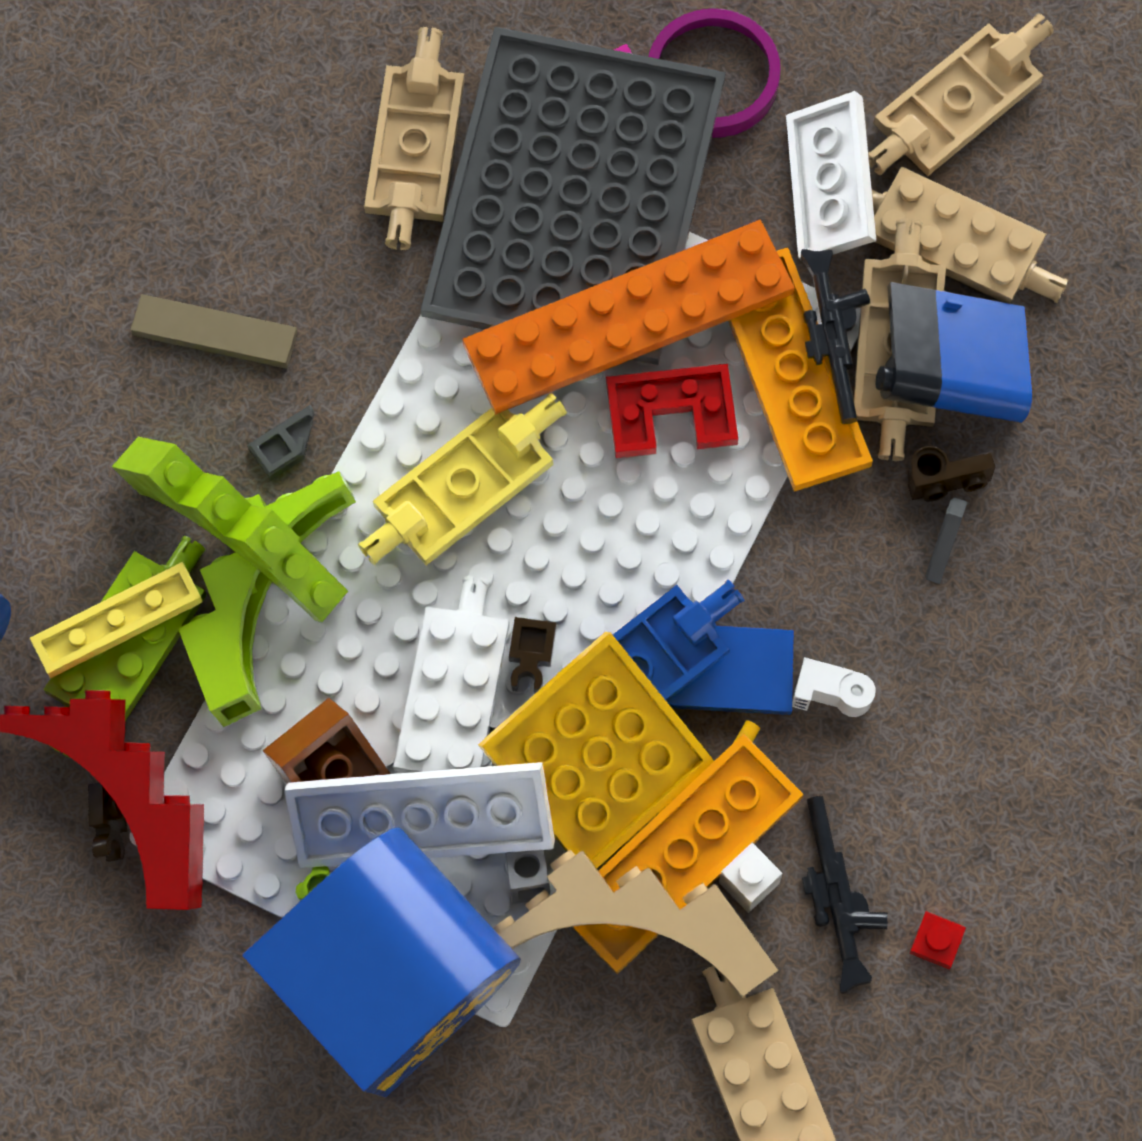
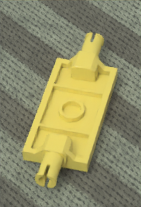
(463, 482)

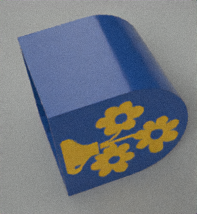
(383, 961)

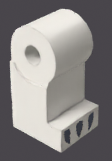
(833, 686)

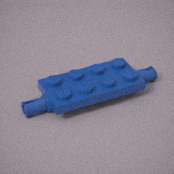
(677, 638)

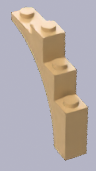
(704, 924)

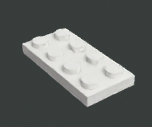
(831, 175)

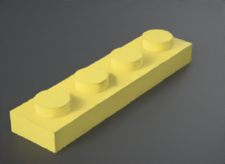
(116, 620)

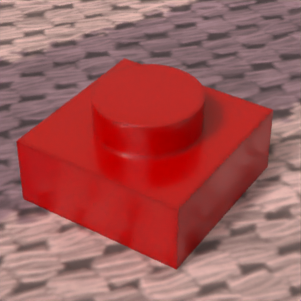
(937, 940)

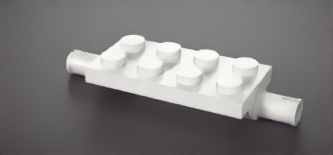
(452, 685)

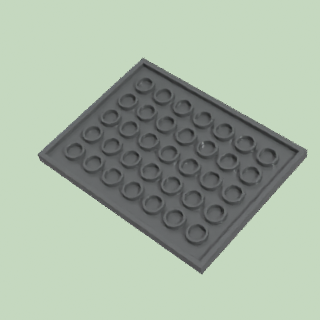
(569, 176)

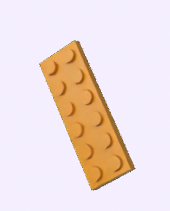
(796, 392)
(696, 838)

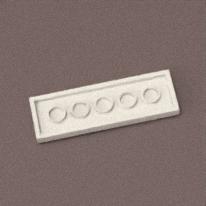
(439, 810)

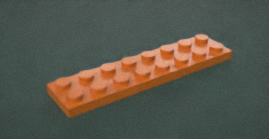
(628, 316)

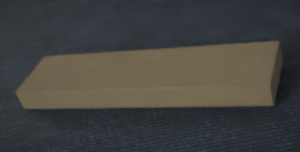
(214, 331)

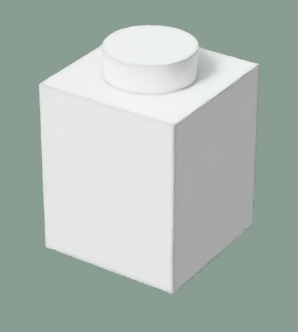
(750, 877)

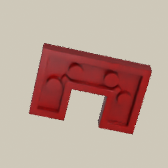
(698, 390)

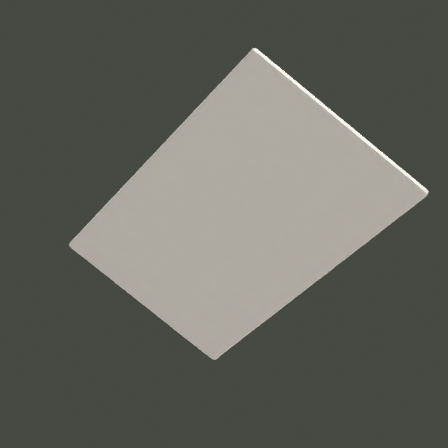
(571, 548)

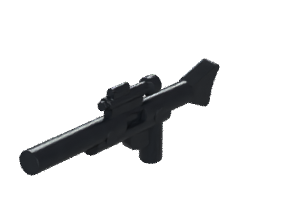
(830, 337)
(833, 891)

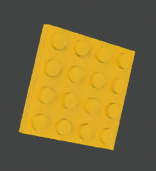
(605, 749)

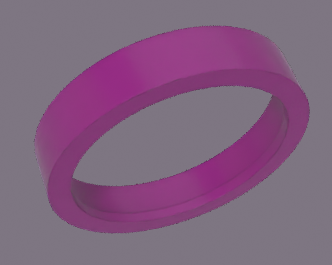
(750, 116)

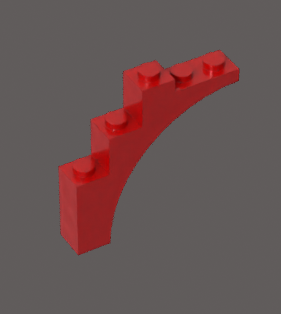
(164, 826)

